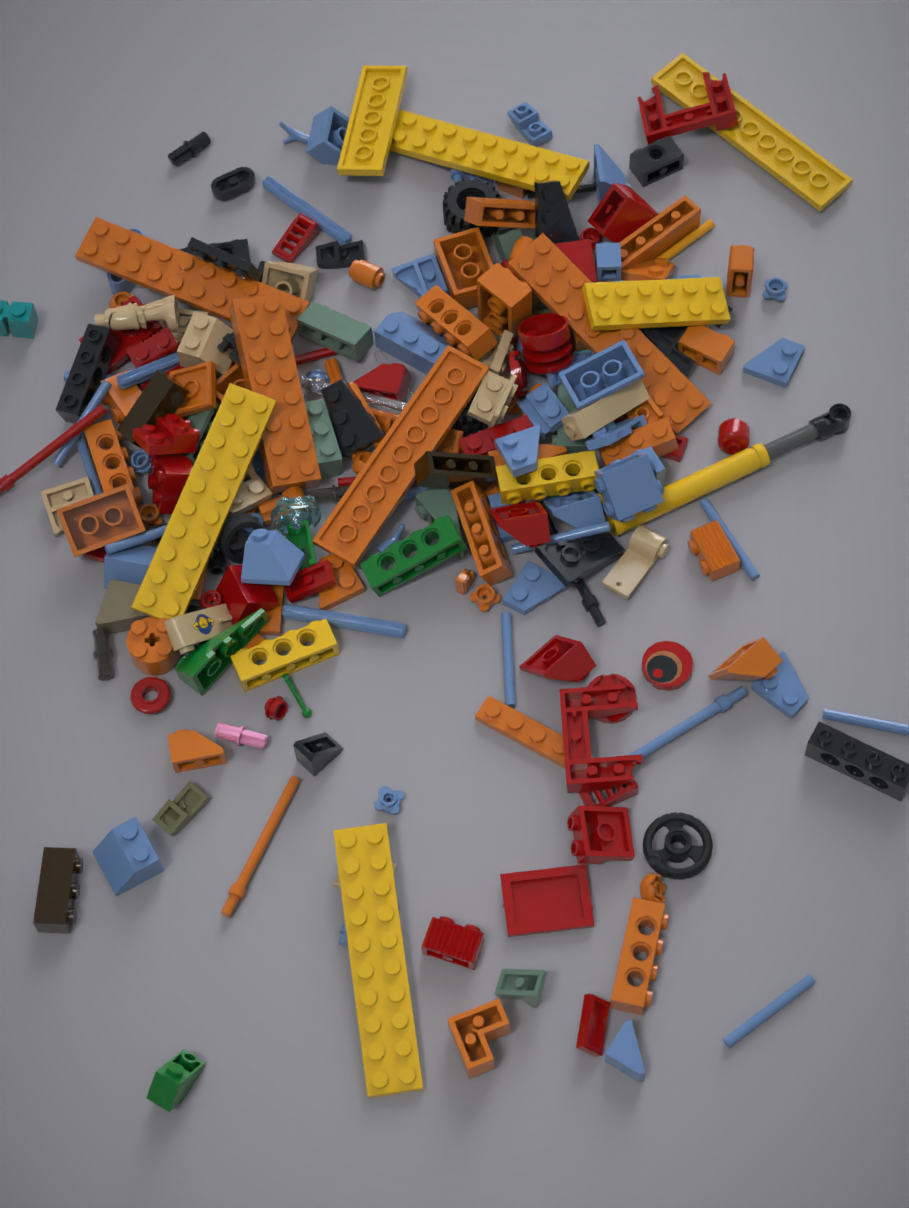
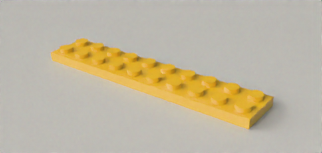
(758, 137)
(485, 154)
(204, 504)
(377, 961)

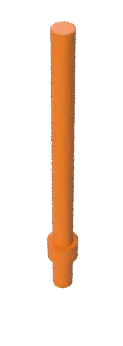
(238, 889)

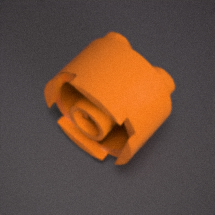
(151, 647)

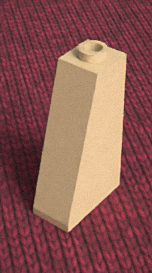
(591, 418)

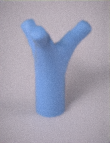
(294, 134)
(394, 538)

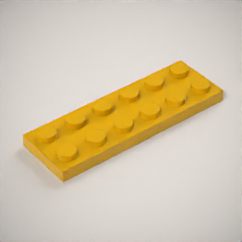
(372, 121)
(655, 303)

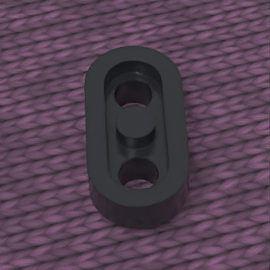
(232, 183)

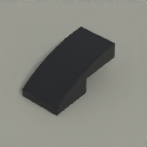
(335, 256)

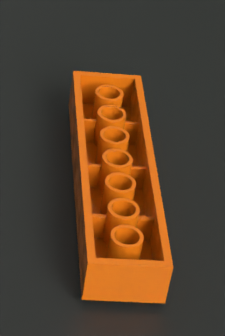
(271, 371)

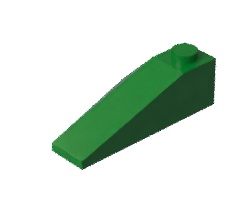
(211, 659)

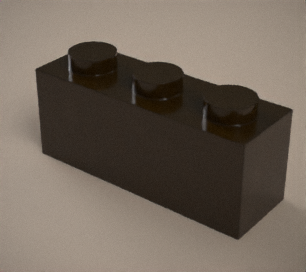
(158, 399)
(454, 470)
(57, 890)

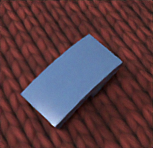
(528, 124)

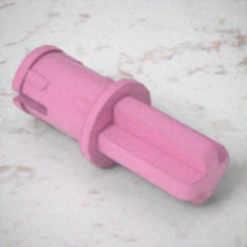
(240, 735)

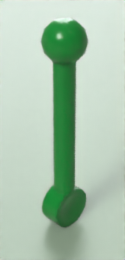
(306, 712)

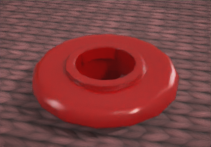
(147, 685)

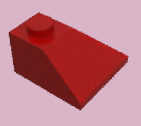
(524, 522)
(560, 660)

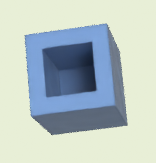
(608, 261)

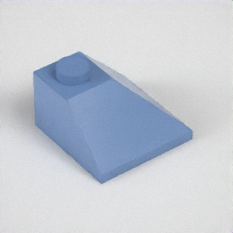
(605, 172)
(576, 508)
(270, 559)

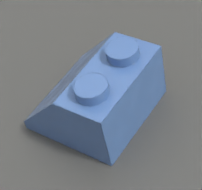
(327, 136)
(127, 857)

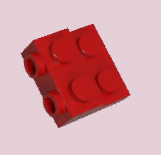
(169, 436)
(601, 834)

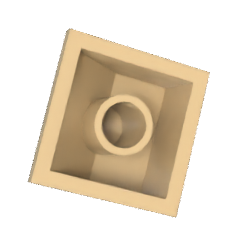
(201, 343)

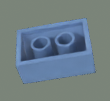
(410, 341)
(601, 375)

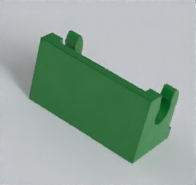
(302, 539)

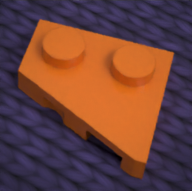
(649, 270)
(347, 584)

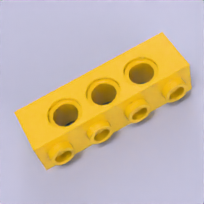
(556, 468)
(299, 656)

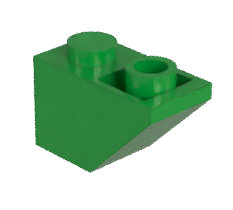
(175, 1080)

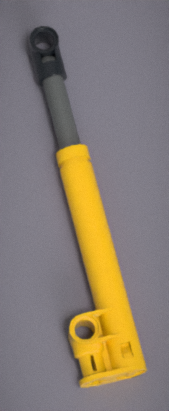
(736, 467)

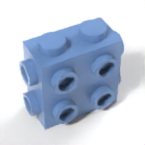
(629, 487)

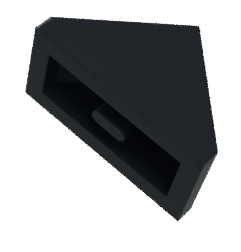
(316, 752)

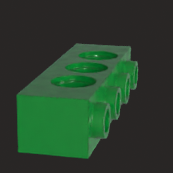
(426, 557)

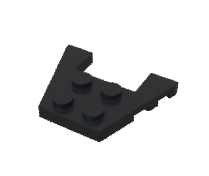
(667, 339)

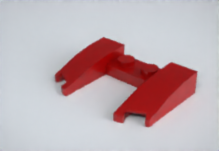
(718, 112)
(576, 708)

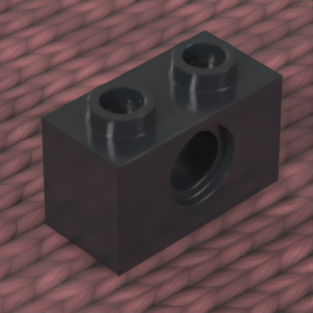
(656, 161)

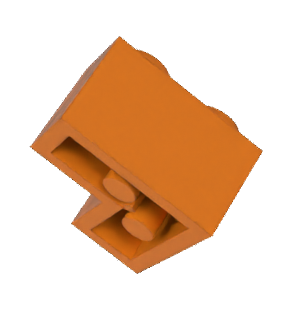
(472, 1032)

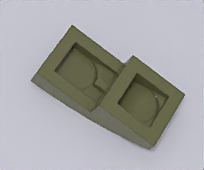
(182, 809)

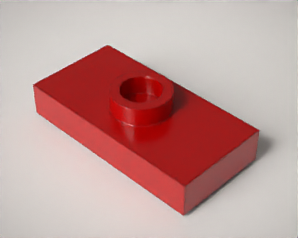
(593, 1025)

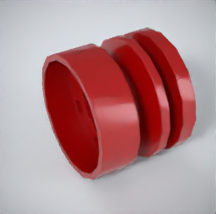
(546, 343)

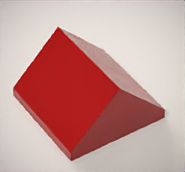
(244, 598)

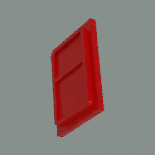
(547, 900)

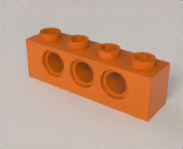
(455, 323)
(103, 436)
(481, 533)
(624, 996)

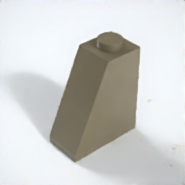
(116, 607)

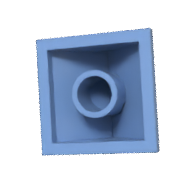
(128, 564)

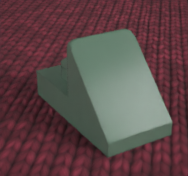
(521, 985)

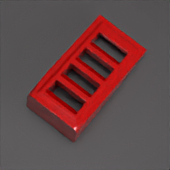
(303, 226)
(622, 794)

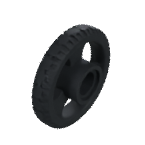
(674, 823)

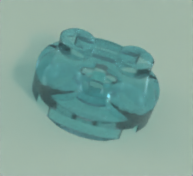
(287, 508)

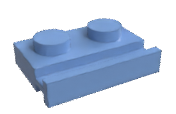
(543, 409)

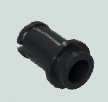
(216, 562)

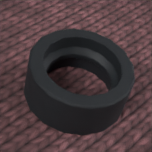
(230, 527)

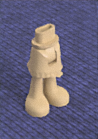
(134, 316)

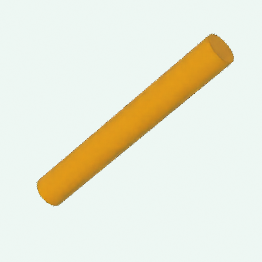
(686, 241)

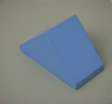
(625, 1054)

